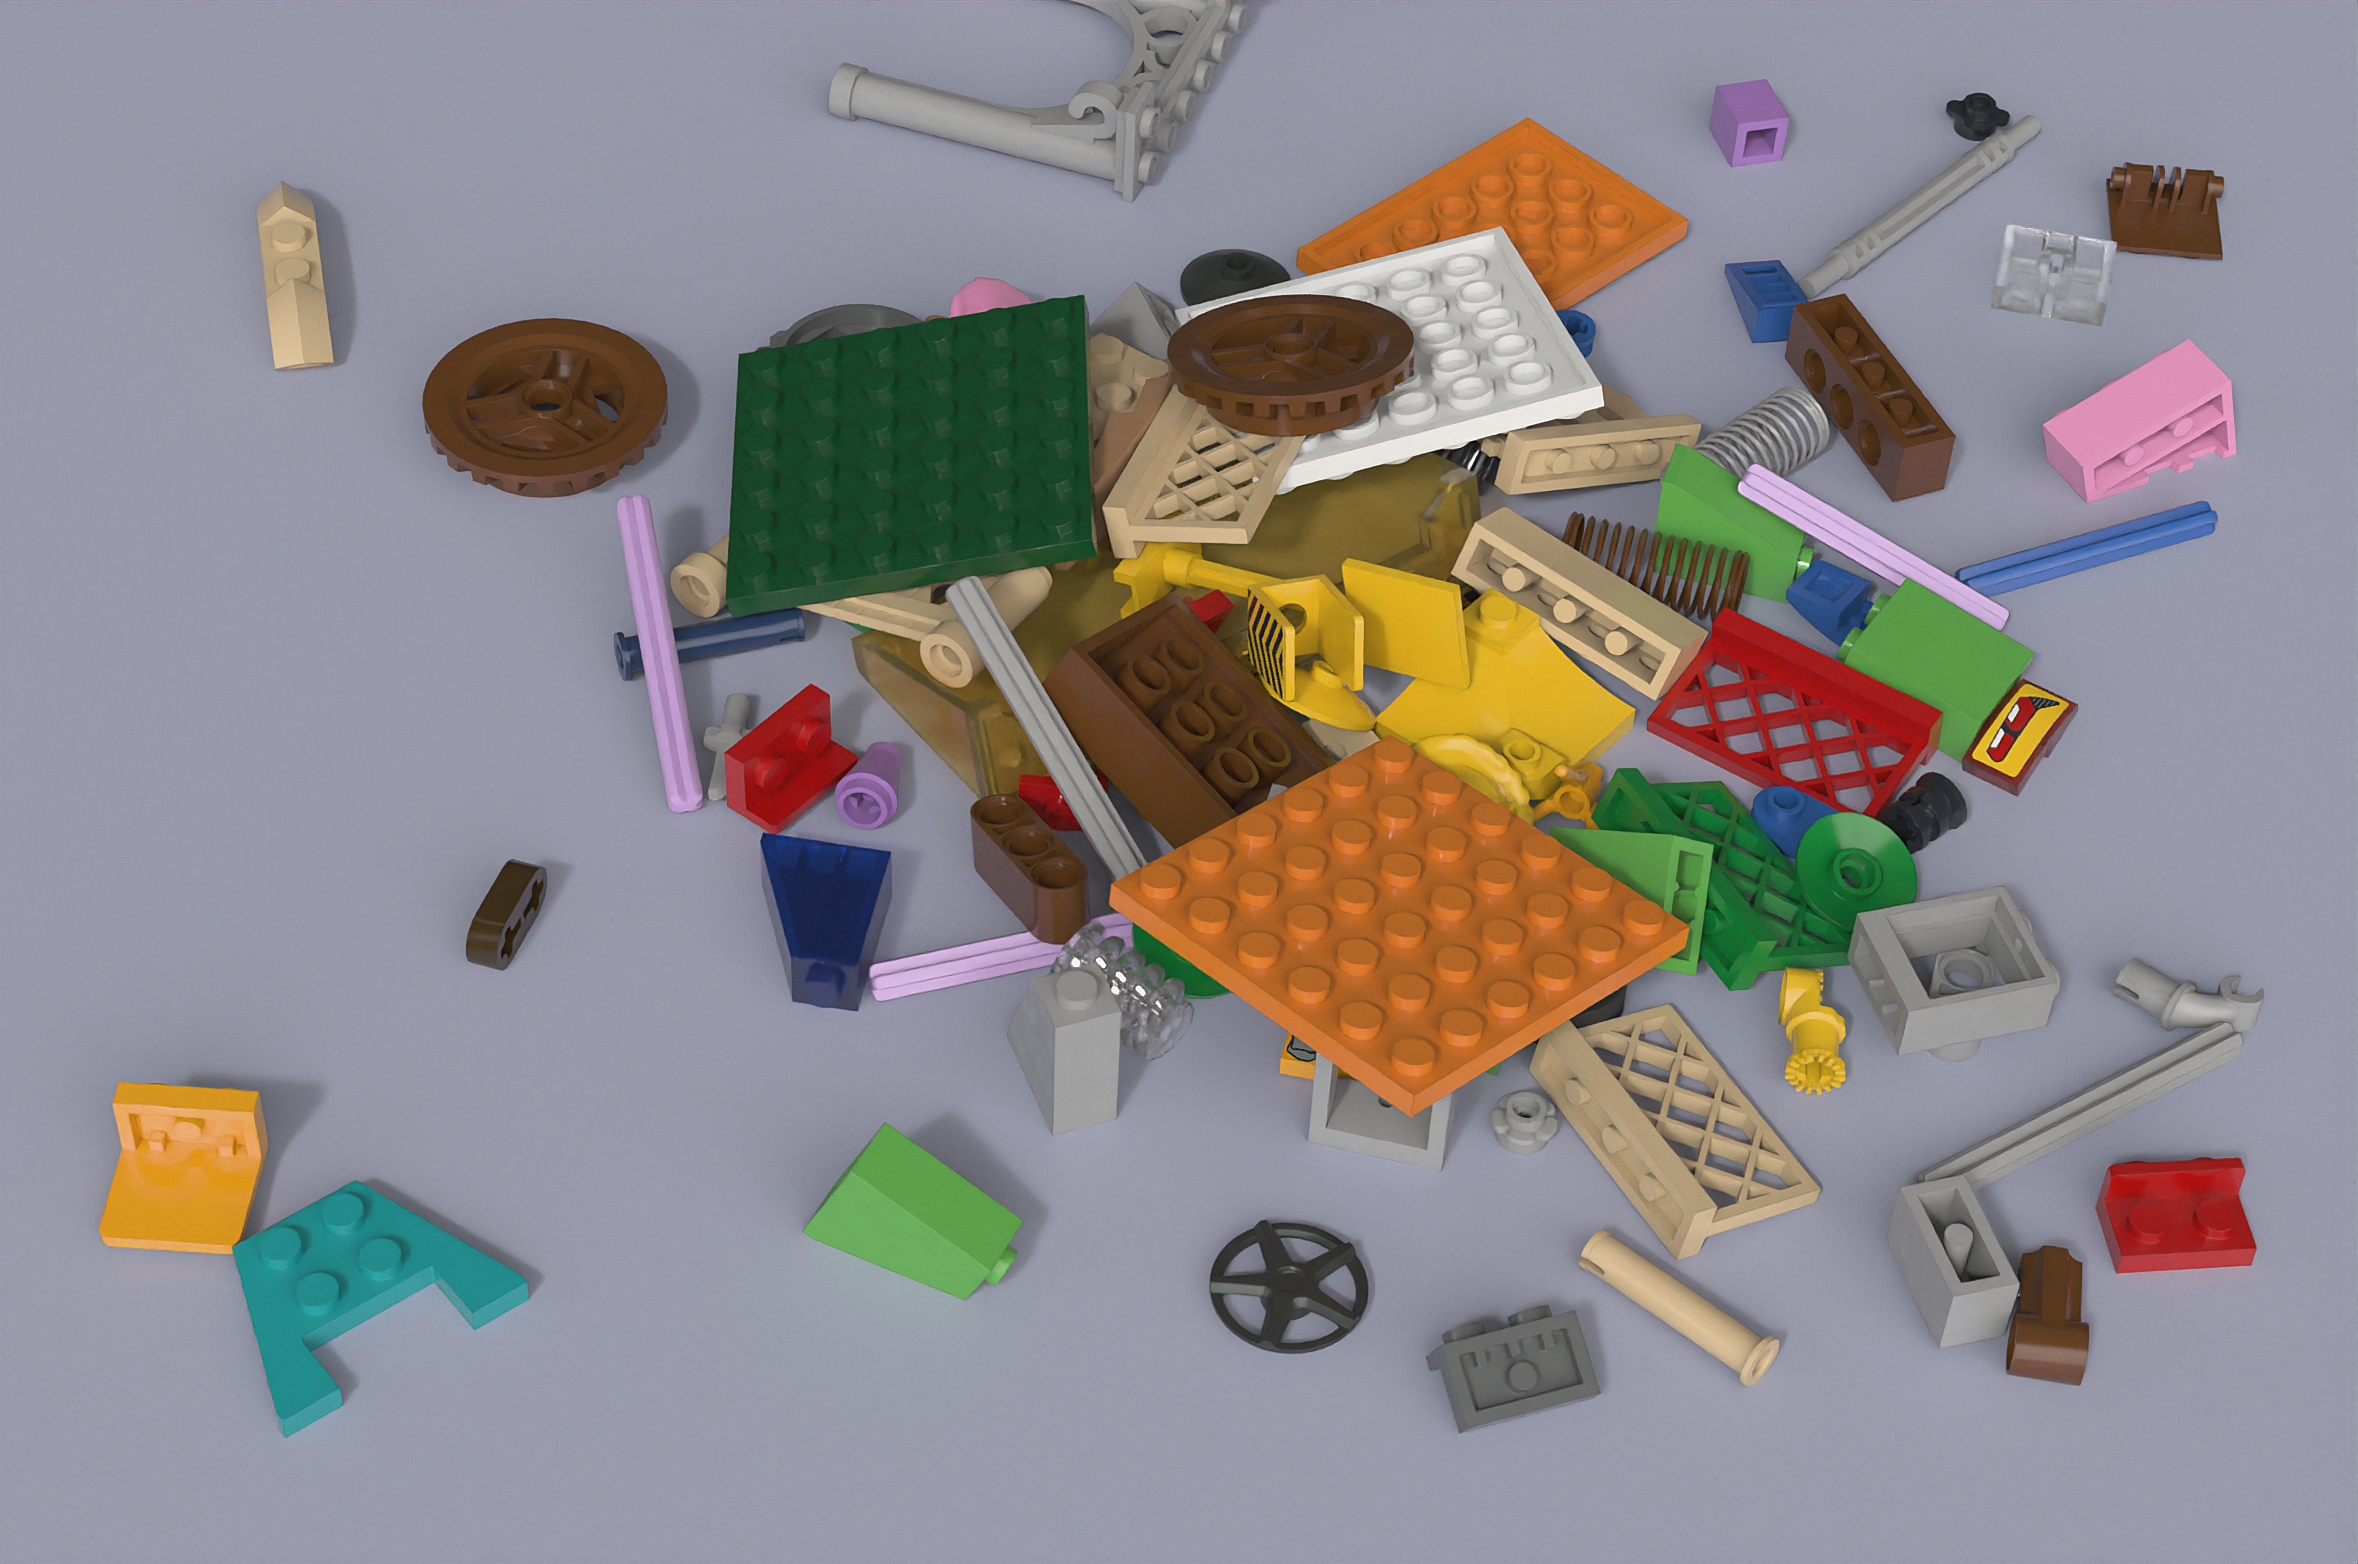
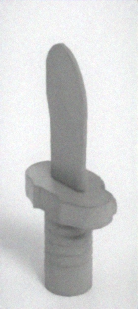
(725, 736)

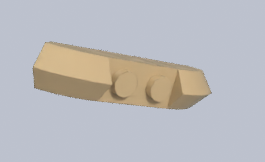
(293, 280)

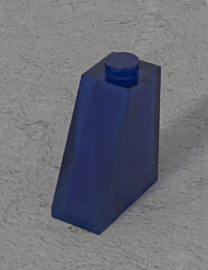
(825, 914)

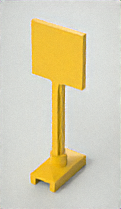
(1408, 618)

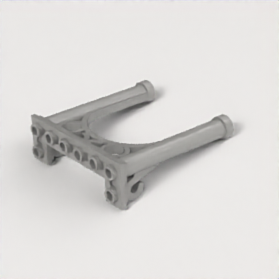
(1106, 127)

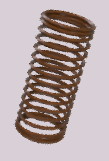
(1733, 591)

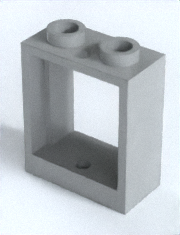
(1913, 1022)
(1362, 1122)

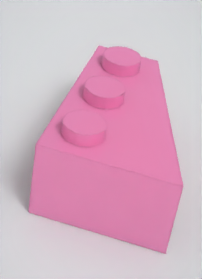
(2144, 423)

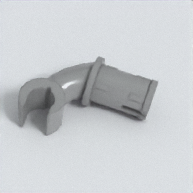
(2181, 1005)

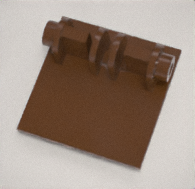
(2163, 216)

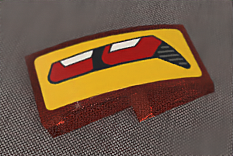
(2018, 736)

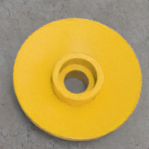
(1325, 698)

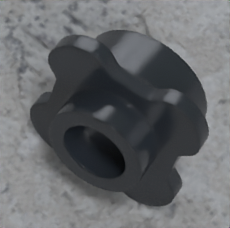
(1976, 116)

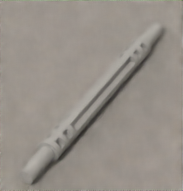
(1919, 206)

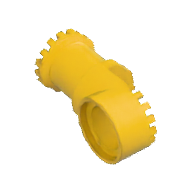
(1812, 1031)

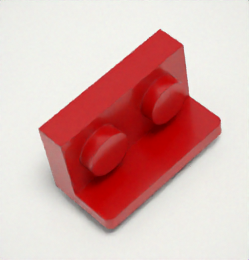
(786, 762)
(2175, 1215)

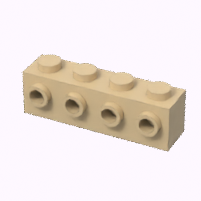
(1580, 602)

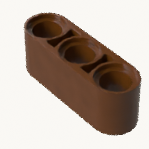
(1029, 868)

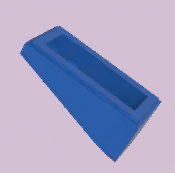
(1764, 298)

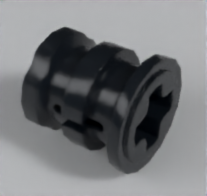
(1925, 813)

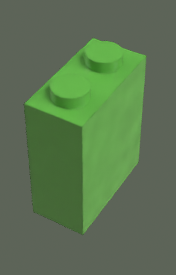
(1938, 658)

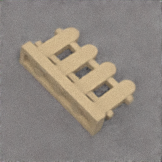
(1591, 450)

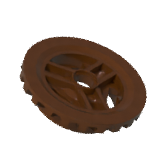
(1291, 362)
(485, 392)

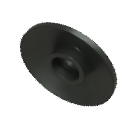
(1228, 274)

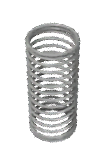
(1776, 427)

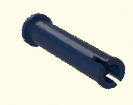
(718, 638)

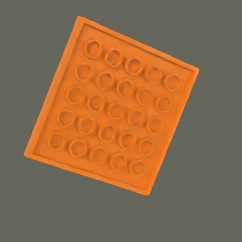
(1399, 922)

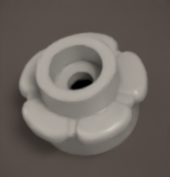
(1523, 1122)

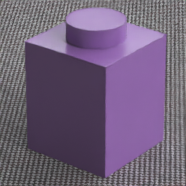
(1748, 123)

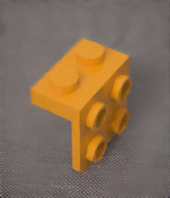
(184, 1167)

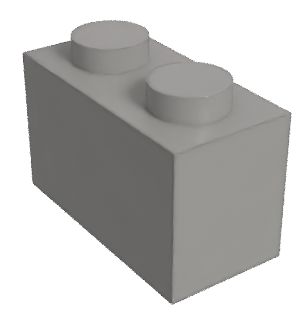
(1952, 1261)

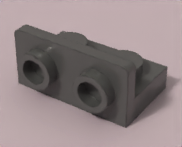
(1516, 1369)

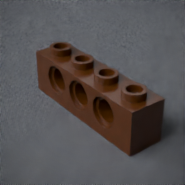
(1869, 397)

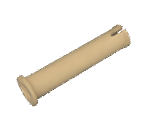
(1679, 1307)

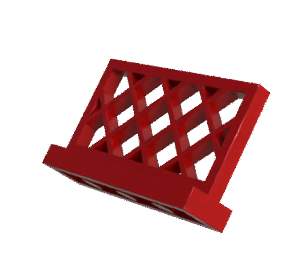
(1819, 691)

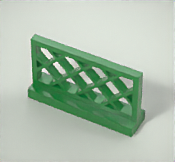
(1735, 934)

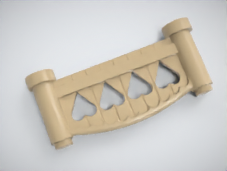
(908, 612)

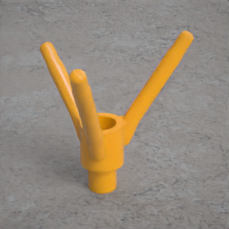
(1576, 794)

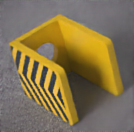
(1327, 628)

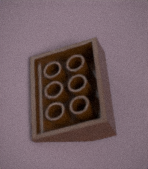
(1178, 721)

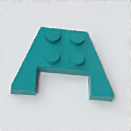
(342, 1267)

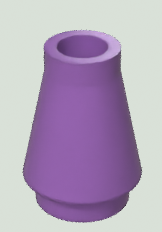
(870, 789)

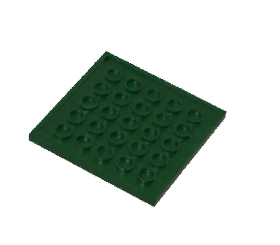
(912, 456)

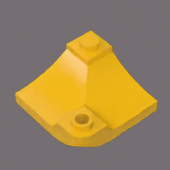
(1520, 699)

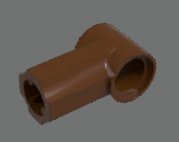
(2047, 1328)

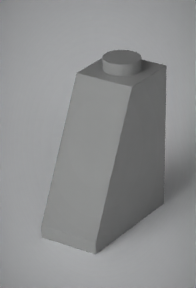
(1069, 1046)

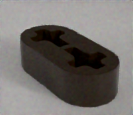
(506, 914)

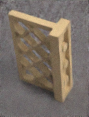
(1170, 457)
(1631, 1139)

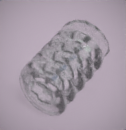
(1149, 1006)

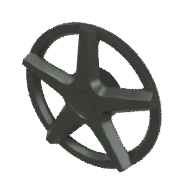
(1287, 1287)

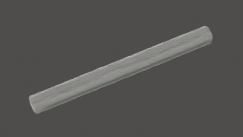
(1044, 727)
(2091, 1108)

